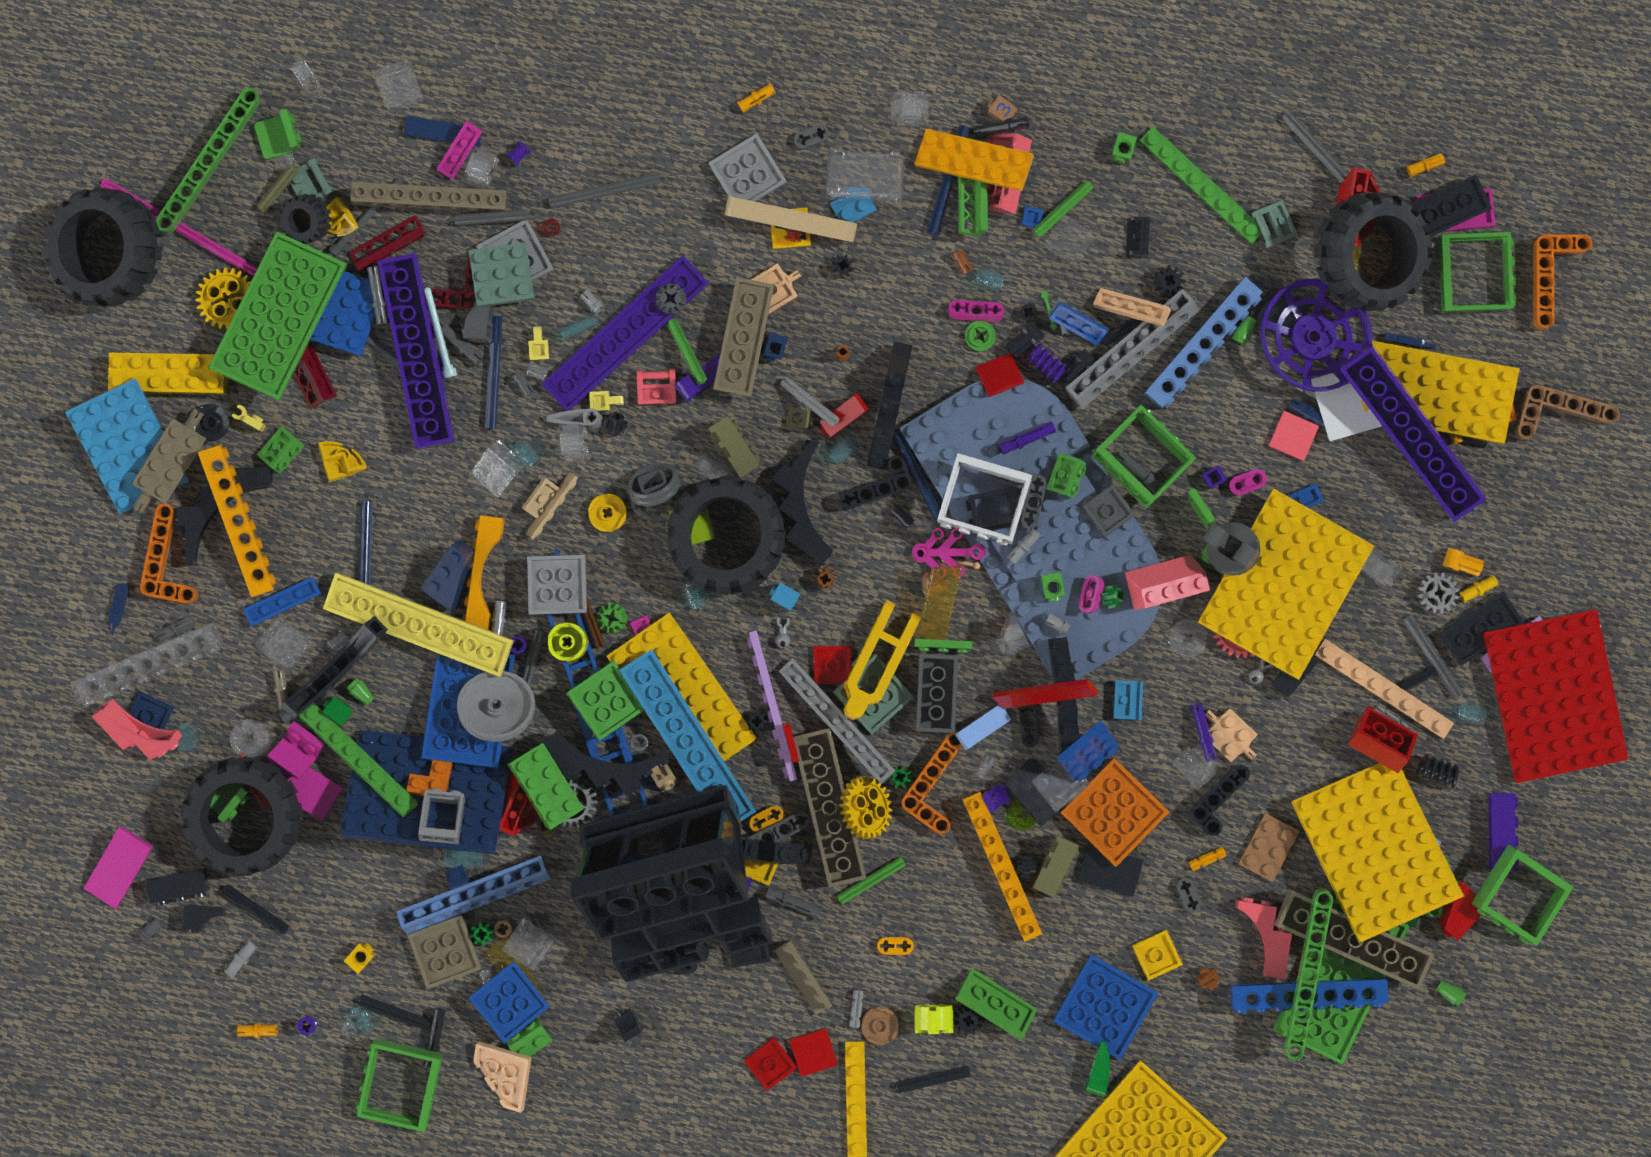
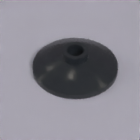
(221, 419)

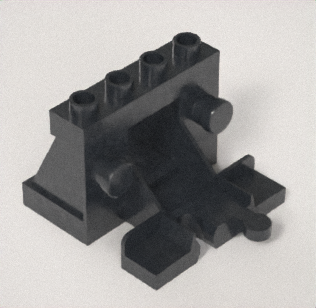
(675, 901)

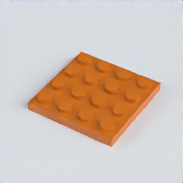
(1114, 812)

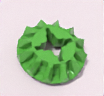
(989, 337)
(615, 626)

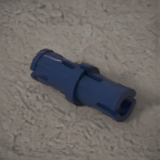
(1307, 412)

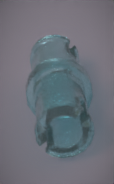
(578, 327)

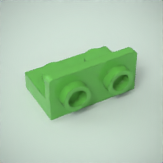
(280, 450)
(1066, 475)

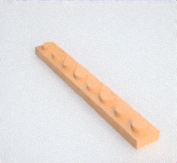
(1384, 688)

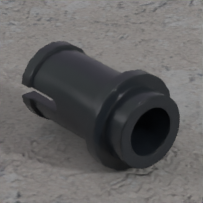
(902, 517)

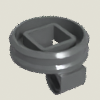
(642, 499)
(1246, 556)

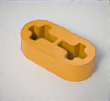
(763, 814)
(895, 950)

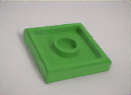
(1200, 508)

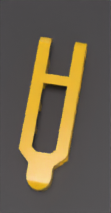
(858, 699)

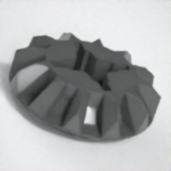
(680, 298)

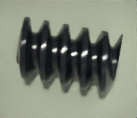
(1438, 769)

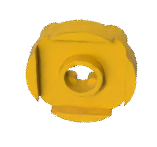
(604, 502)

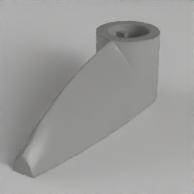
(579, 416)

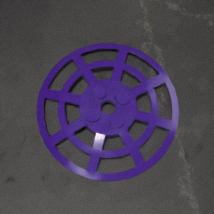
(1321, 327)

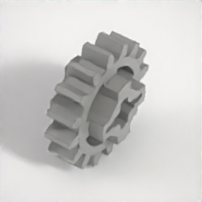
(1439, 601)

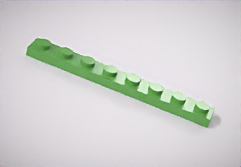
(1201, 185)
(359, 760)

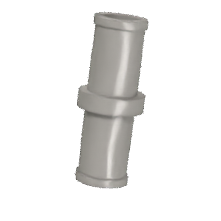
(1024, 546)
(498, 617)
(240, 959)

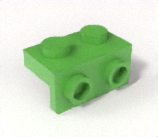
(530, 1039)

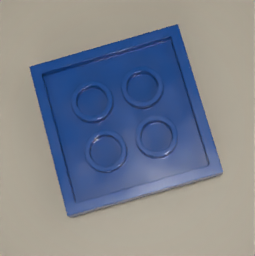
(1088, 752)
(509, 1002)

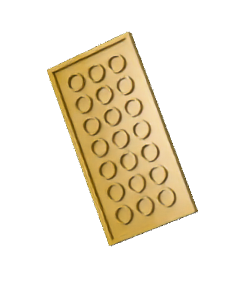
(1455, 392)
(693, 680)

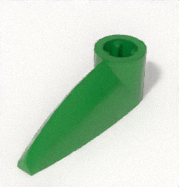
(1100, 1071)

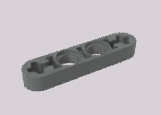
(773, 830)

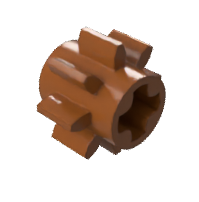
(821, 573)
(1208, 978)

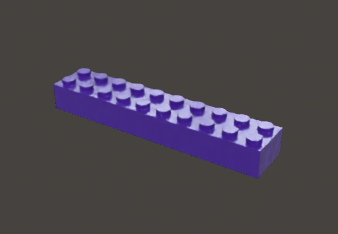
(416, 351)
(1412, 432)

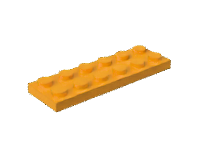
(974, 159)

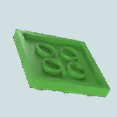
(605, 701)

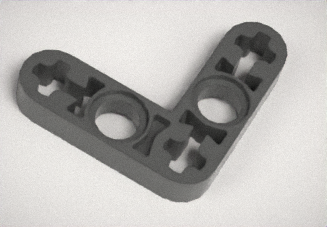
(1032, 487)

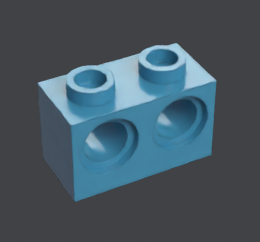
(784, 596)

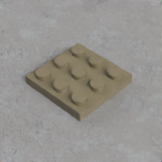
(444, 951)

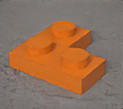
(437, 779)

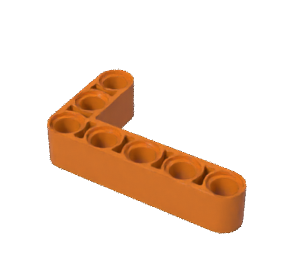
(1548, 272)
(161, 560)
(930, 781)

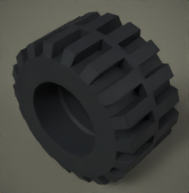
(318, 214)

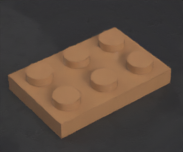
(1268, 847)

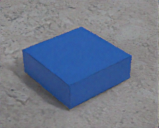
(1031, 217)

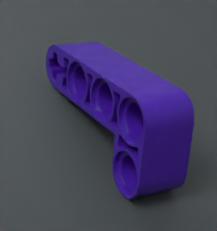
(689, 388)

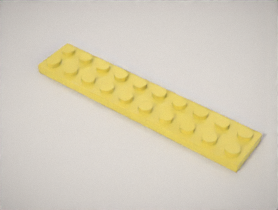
(419, 624)

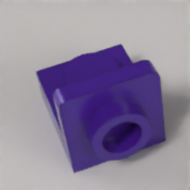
(996, 797)

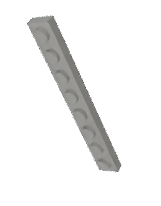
(837, 721)

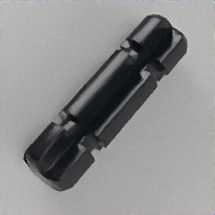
(1418, 678)

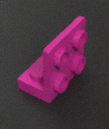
(296, 751)

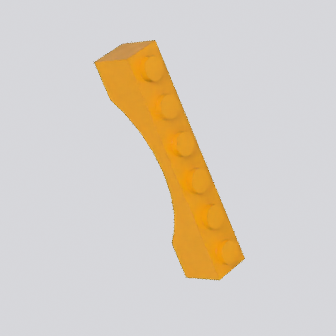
(489, 534)

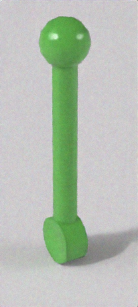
(1044, 295)

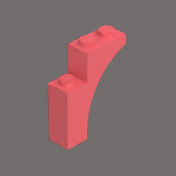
(131, 732)
(1275, 942)

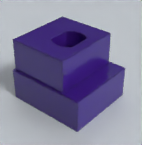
(1217, 471)

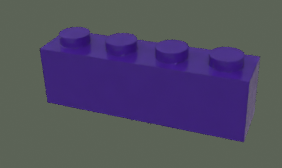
(1502, 825)

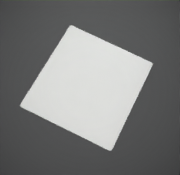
(1342, 409)

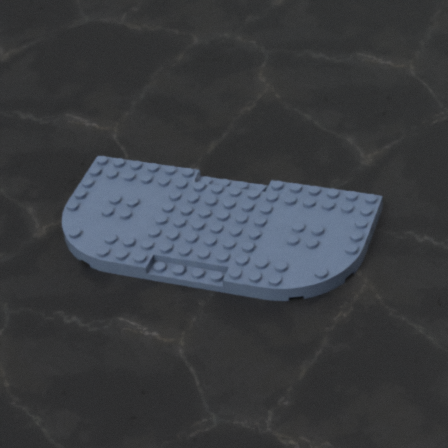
(1069, 540)

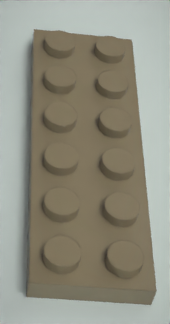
(743, 337)

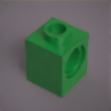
(338, 710)

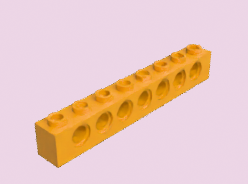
(255, 585)
(1002, 866)

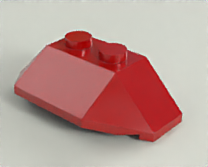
(1357, 182)
(517, 809)

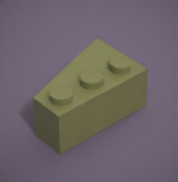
(735, 447)
(1055, 866)

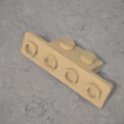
(545, 500)

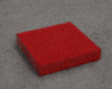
(999, 375)
(831, 664)
(790, 742)
(813, 1052)
(770, 1063)

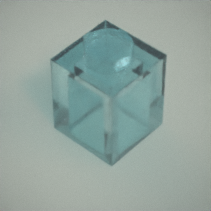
(190, 737)

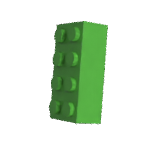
(545, 786)

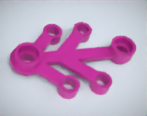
(945, 551)

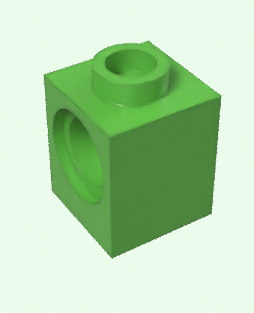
(1123, 139)
(1056, 578)

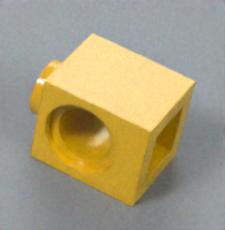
(352, 960)

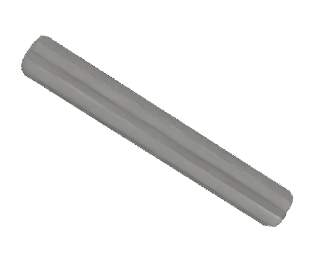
(809, 401)

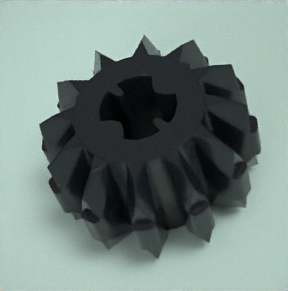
(1175, 280)
(962, 1023)

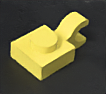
(538, 348)
(601, 400)
(253, 421)

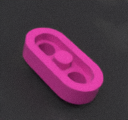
(1247, 482)
(1091, 594)

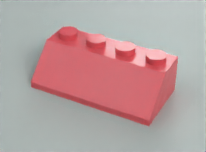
(1001, 198)
(1166, 582)

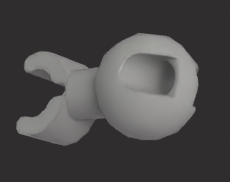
(782, 636)
(1258, 673)

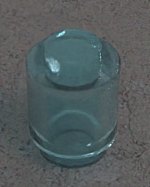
(989, 279)
(841, 450)
(525, 453)
(694, 596)
(1471, 713)

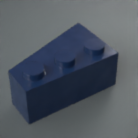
(449, 576)

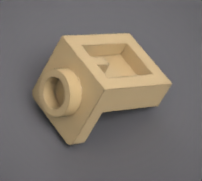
(664, 777)

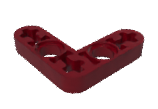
(469, 292)

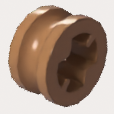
(497, 926)

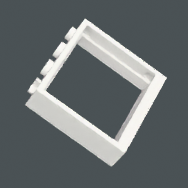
(990, 468)

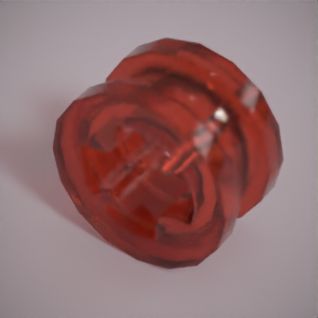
(551, 233)
(793, 235)

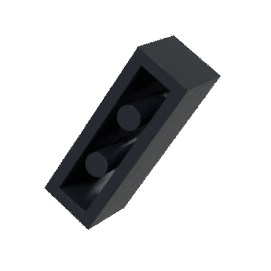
(178, 887)

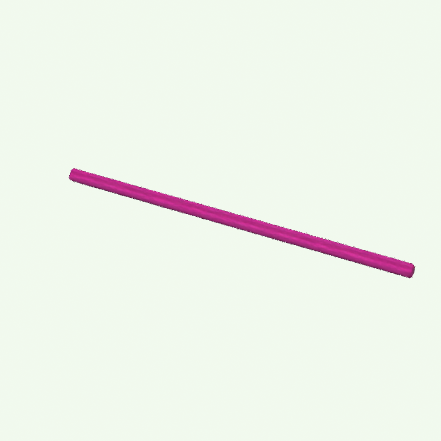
(193, 235)

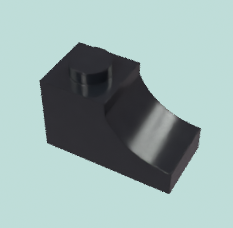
(197, 916)
(628, 1024)

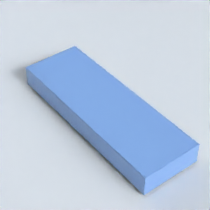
(983, 727)

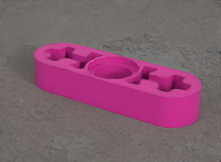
(989, 317)

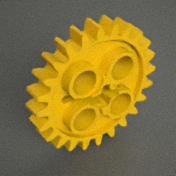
(222, 282)
(865, 807)

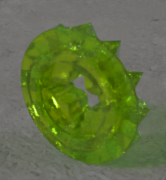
(1018, 822)

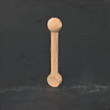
(976, 565)

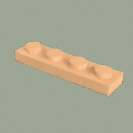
(1132, 307)

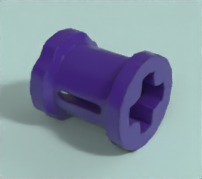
(518, 153)
(304, 1031)

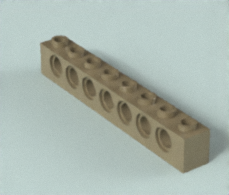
(428, 197)

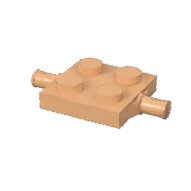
(783, 289)
(1231, 734)

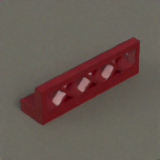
(390, 247)
(317, 378)

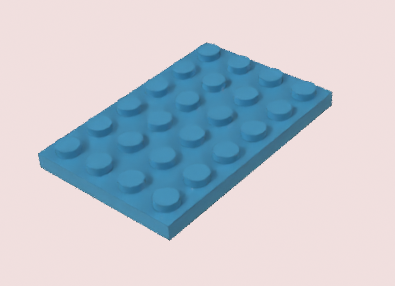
(118, 437)

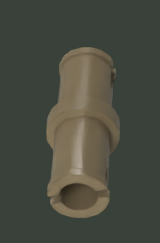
(280, 687)

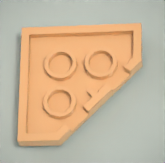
(505, 1073)

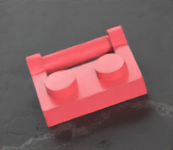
(657, 392)

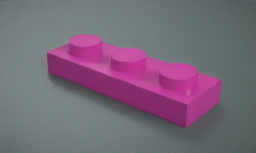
(459, 150)

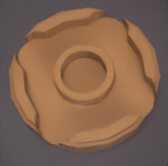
(880, 1020)

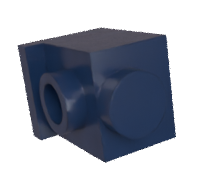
(779, 342)

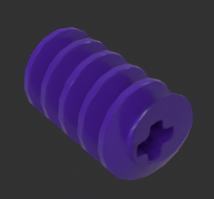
(1046, 362)

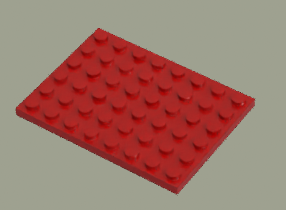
(1555, 695)

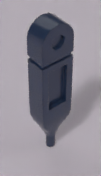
(1407, 340)
(118, 605)

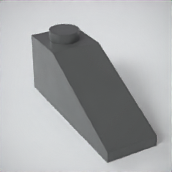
(479, 324)

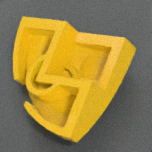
(342, 219)
(339, 462)

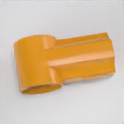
(1460, 562)

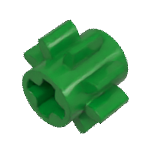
(1112, 596)
(904, 778)
(485, 929)

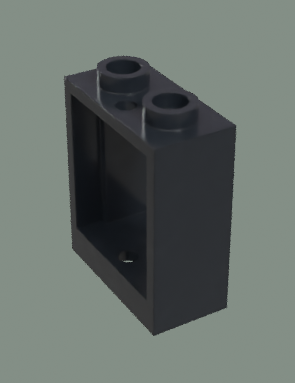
(1012, 501)

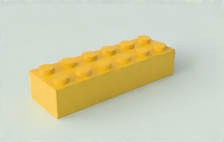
(167, 373)

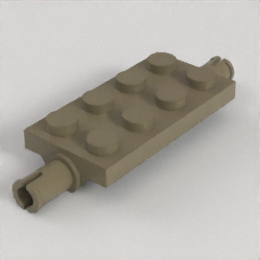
(168, 460)

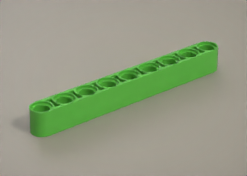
(207, 170)
(1308, 983)

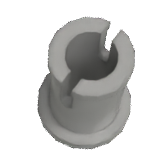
(595, 305)
(1057, 624)

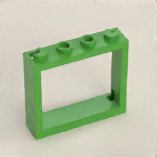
(1508, 263)
(1123, 476)
(1495, 880)
(390, 1117)

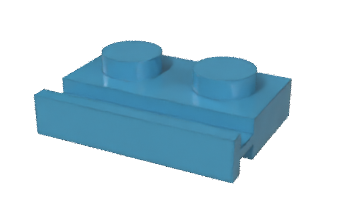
(852, 209)
(1128, 700)

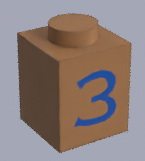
(1001, 109)

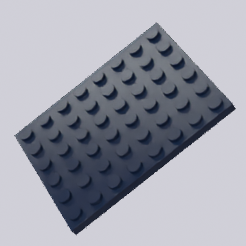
(374, 819)

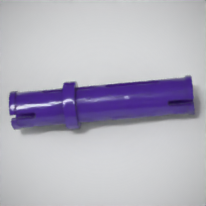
(1026, 438)
(1206, 740)

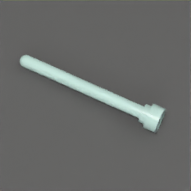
(447, 369)

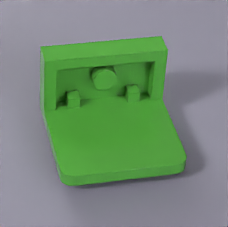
(278, 135)
(228, 800)

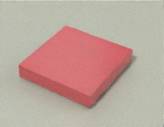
(1293, 436)

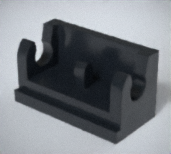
(1137, 237)

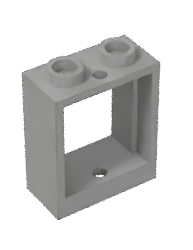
(435, 834)

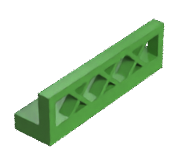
(980, 207)

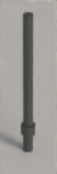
(335, 249)

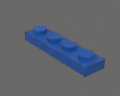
(282, 601)

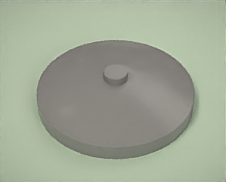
(496, 706)

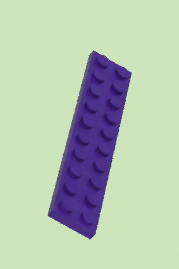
(621, 337)

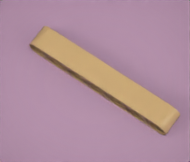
(790, 219)

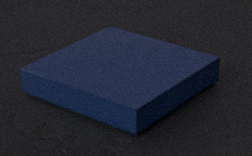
(151, 711)

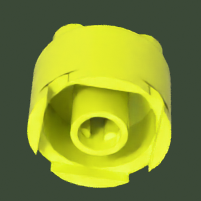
(556, 642)
(933, 1018)

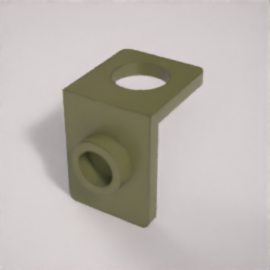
(807, 418)

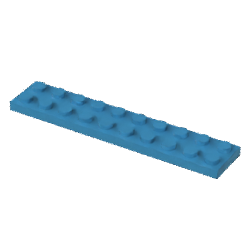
(681, 728)

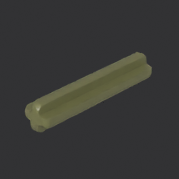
(277, 188)

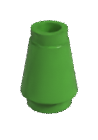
(1244, 330)
(360, 691)
(1451, 993)

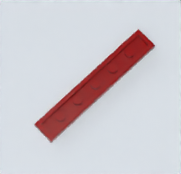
(1045, 694)

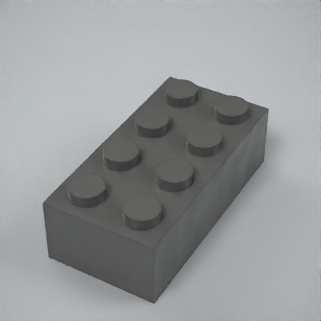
(936, 693)

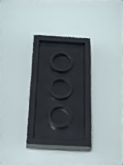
(1452, 205)
(1466, 636)

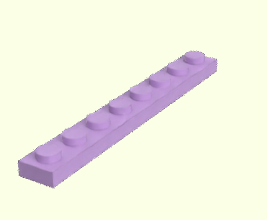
(769, 697)

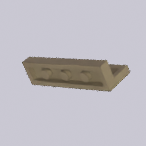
(803, 977)

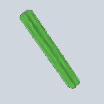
(1063, 208)
(686, 351)
(871, 880)

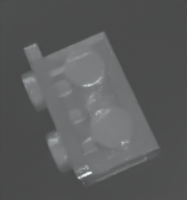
(1194, 767)

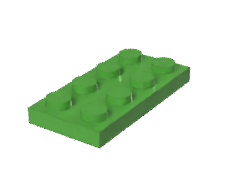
(996, 1004)

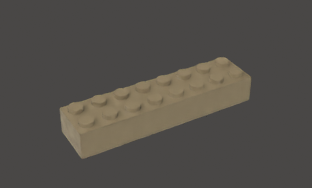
(823, 791)
(1381, 953)

